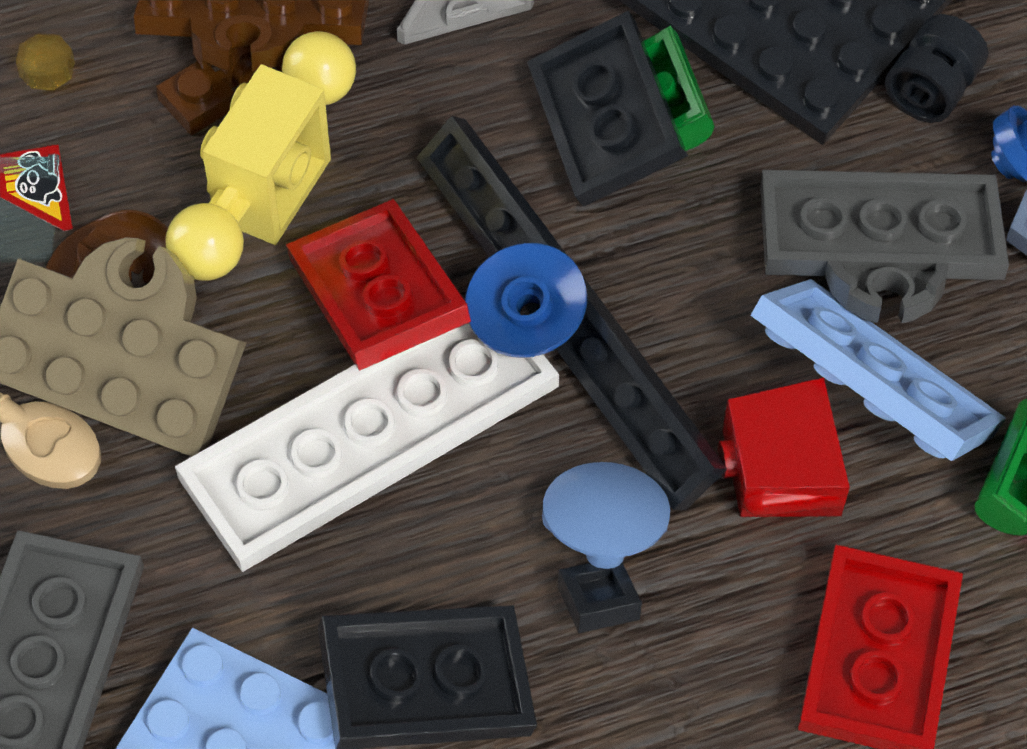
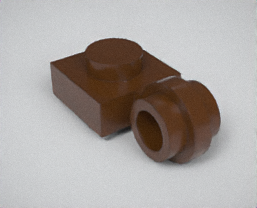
(203, 96)

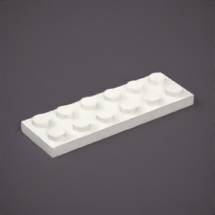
(354, 439)

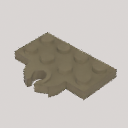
(118, 347)

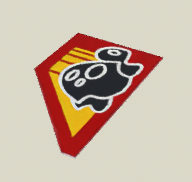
(37, 195)

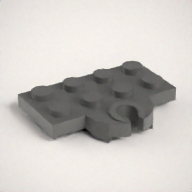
(883, 234)
(58, 636)

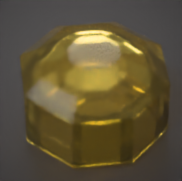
(45, 61)

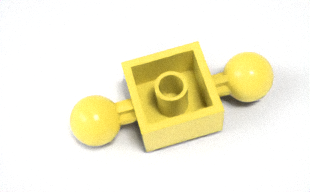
(264, 155)

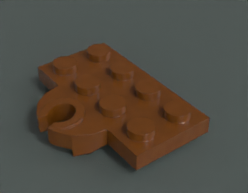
(261, 24)

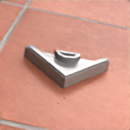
(439, 17)

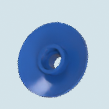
(520, 277)

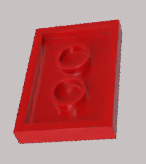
(378, 284)
(881, 651)

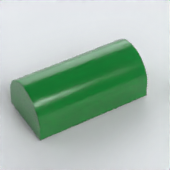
(680, 87)
(1004, 492)

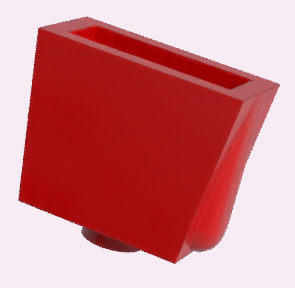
(784, 453)

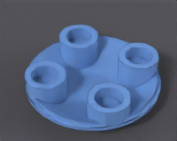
(606, 511)

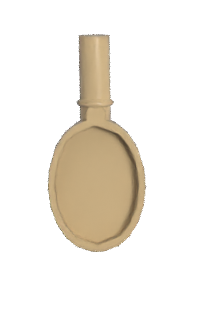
(48, 443)

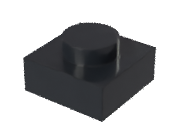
(598, 596)

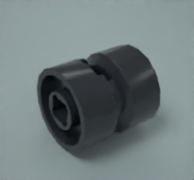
(936, 68)

